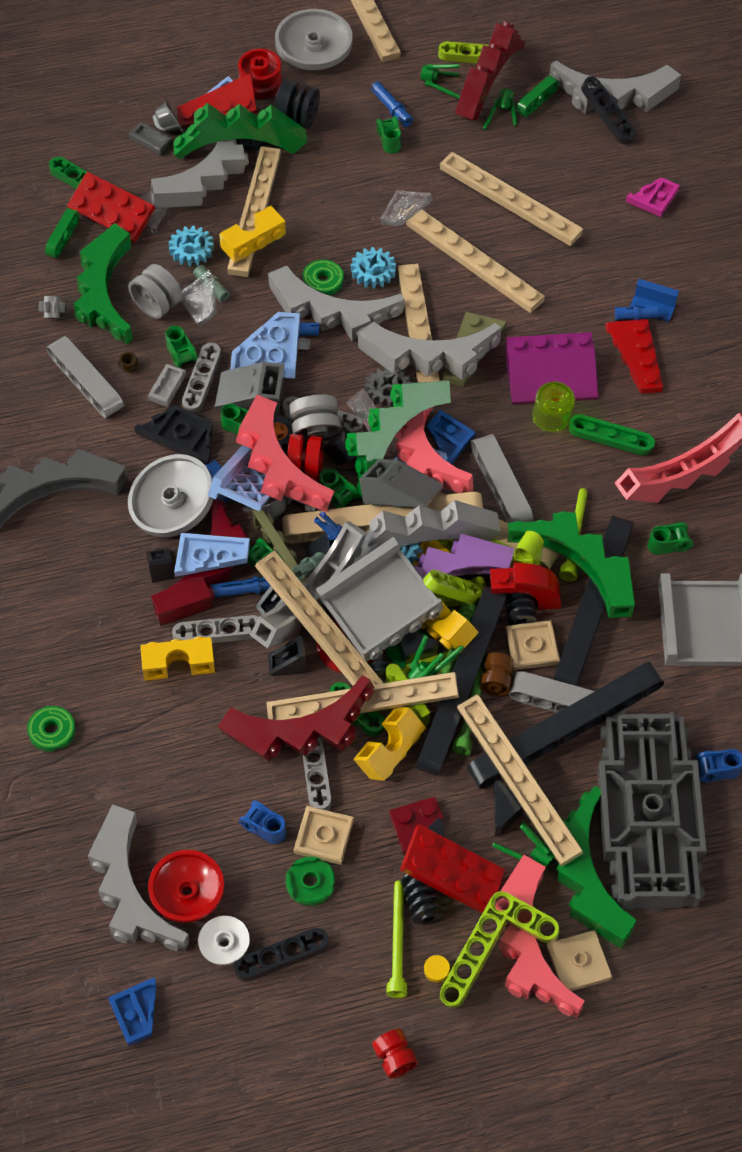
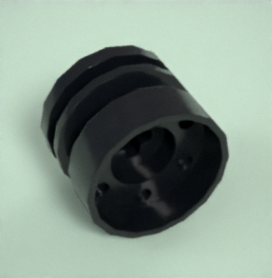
(298, 102)

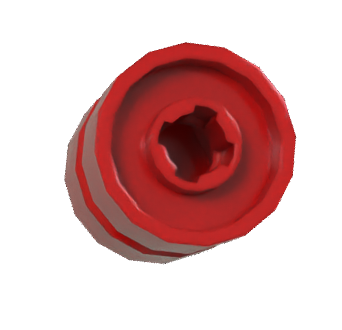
(394, 1052)

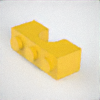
(241, 243)
(450, 628)
(158, 656)
(403, 731)

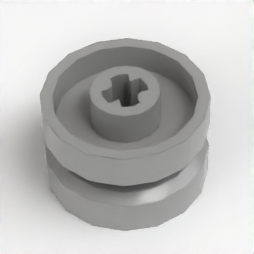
(155, 291)
(315, 416)

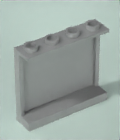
(379, 600)
(701, 622)

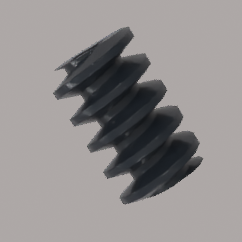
(520, 608)
(421, 901)

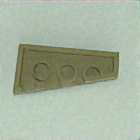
(470, 325)
(264, 522)

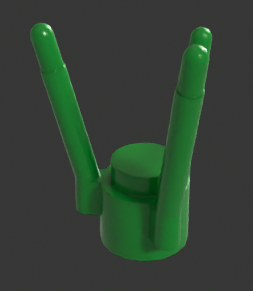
(431, 73)
(504, 101)
(424, 669)
(540, 854)

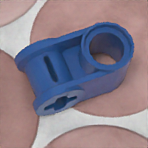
(714, 765)
(260, 821)

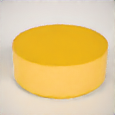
(436, 969)

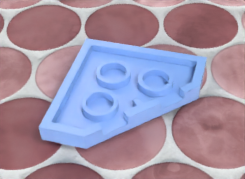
(271, 343)

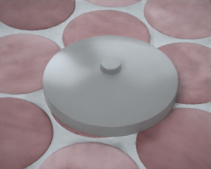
(313, 39)
(170, 495)

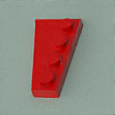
(223, 99)
(638, 352)

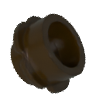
(128, 357)

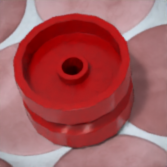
(265, 71)
(307, 459)

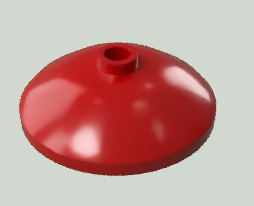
(183, 872)

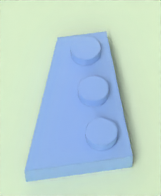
(209, 552)

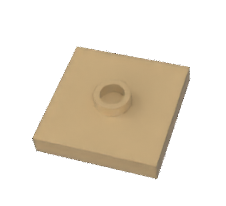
(532, 645)
(323, 835)
(579, 961)

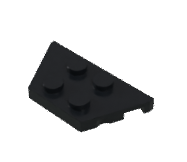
(180, 432)

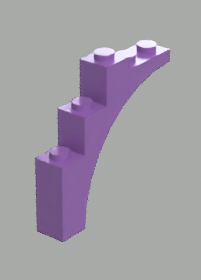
(467, 557)

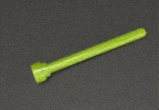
(569, 569)
(396, 986)

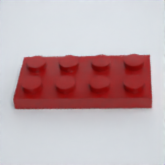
(110, 205)
(451, 869)

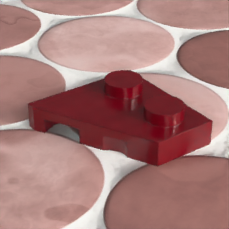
(409, 816)

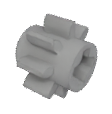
(51, 306)

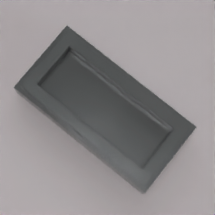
(150, 138)

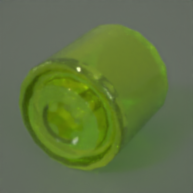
(553, 406)

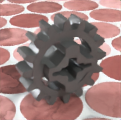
(383, 382)

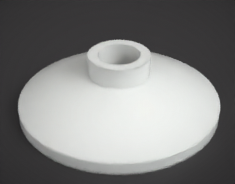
(223, 929)

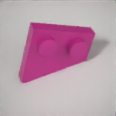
(654, 196)

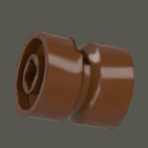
(497, 673)

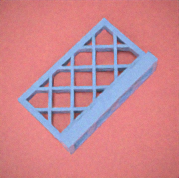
(235, 471)

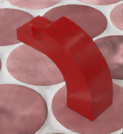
(528, 579)

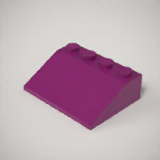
(551, 358)

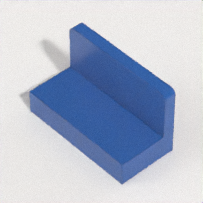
(655, 294)

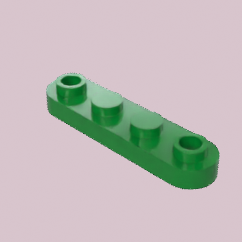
(611, 434)

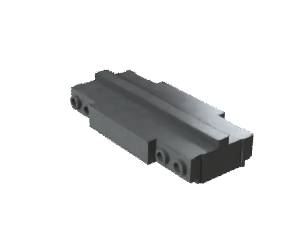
(651, 812)

